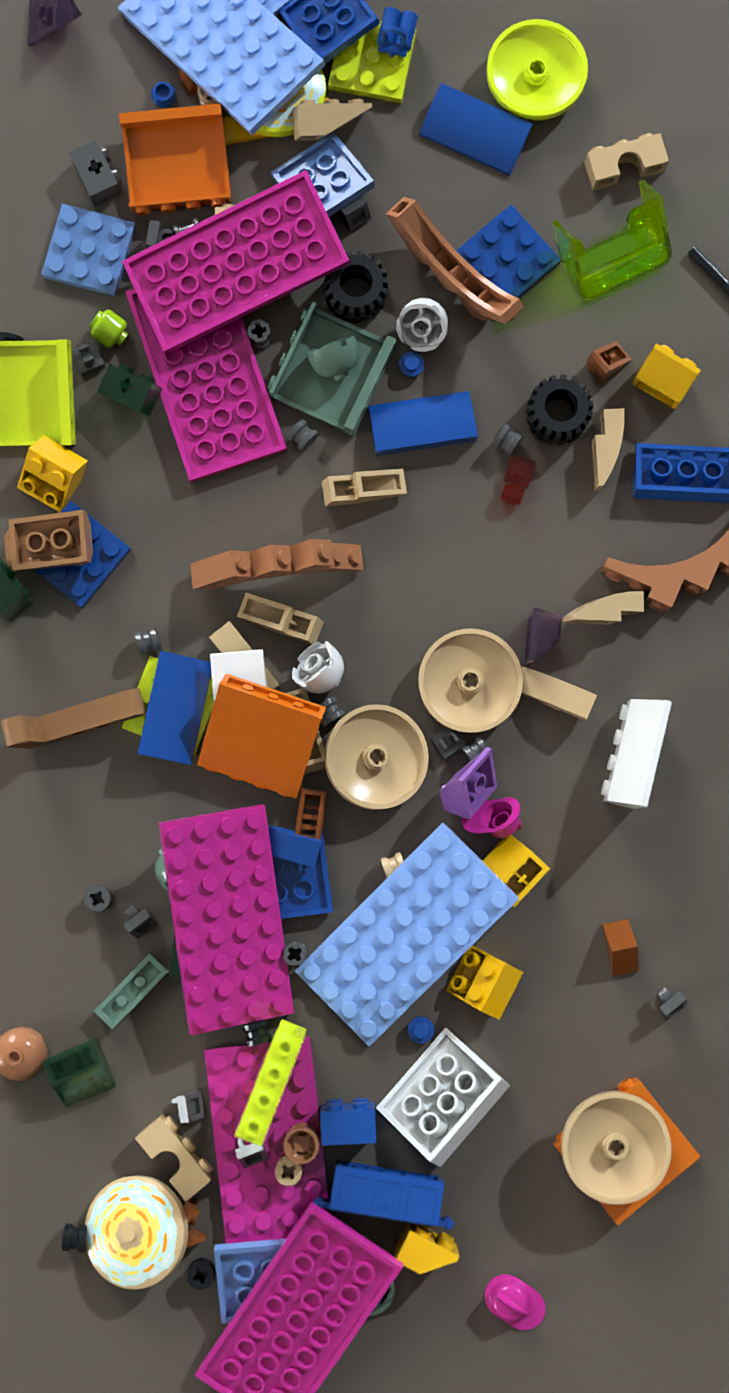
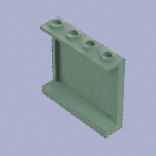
(322, 398)

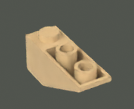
(318, 120)

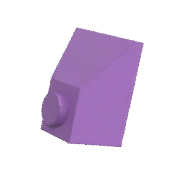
(470, 786)

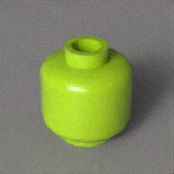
(108, 328)

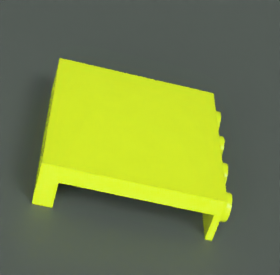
(36, 392)
(271, 1082)

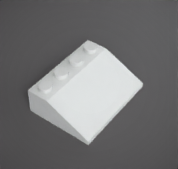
(636, 752)
(442, 1097)

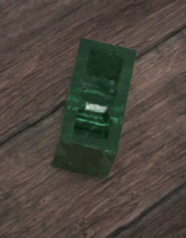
(141, 396)

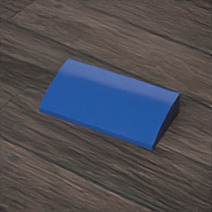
(475, 129)
(423, 423)
(681, 473)
(175, 708)

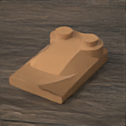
(49, 541)

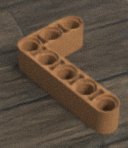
(34, 731)

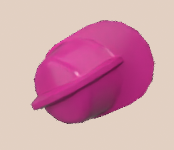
(496, 818)
(515, 1302)

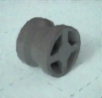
(302, 435)
(508, 440)
(148, 642)
(332, 712)
(474, 749)
(105, 896)

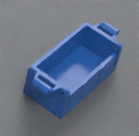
(386, 1194)

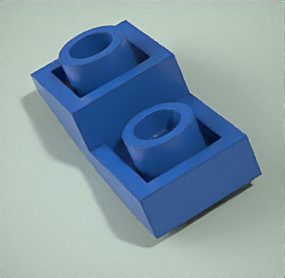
(293, 847)

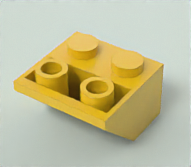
(666, 376)
(51, 473)
(516, 866)
(484, 982)
(424, 1249)

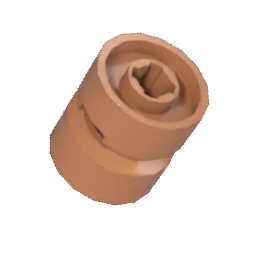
(301, 1143)

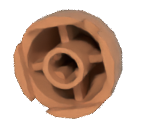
(21, 1053)

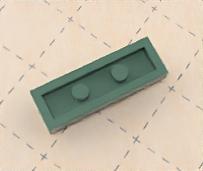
(131, 991)

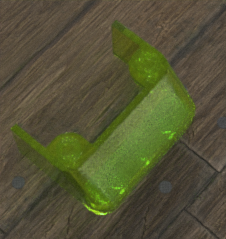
(623, 256)

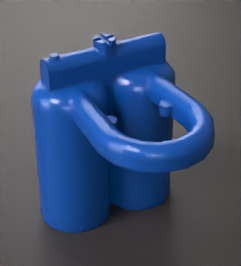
(396, 31)

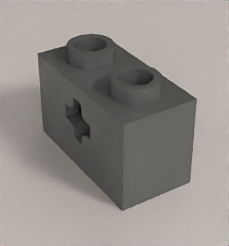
(90, 159)

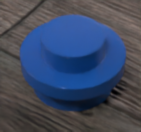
(163, 94)
(411, 364)
(420, 1029)

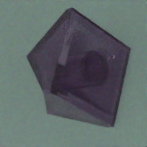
(49, 17)
(542, 634)

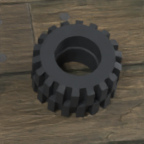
(361, 306)
(571, 393)

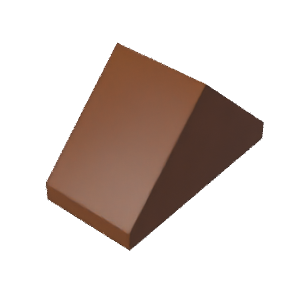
(607, 361)
(621, 947)

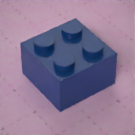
(348, 1122)

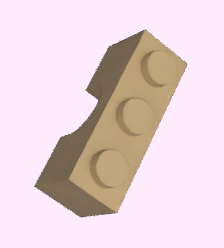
(645, 153)
(163, 1136)

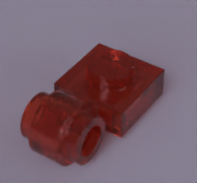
(517, 474)

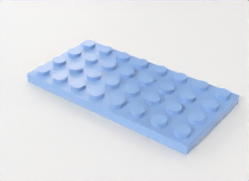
(229, 51)
(406, 934)

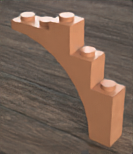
(454, 273)
(275, 561)
(665, 581)

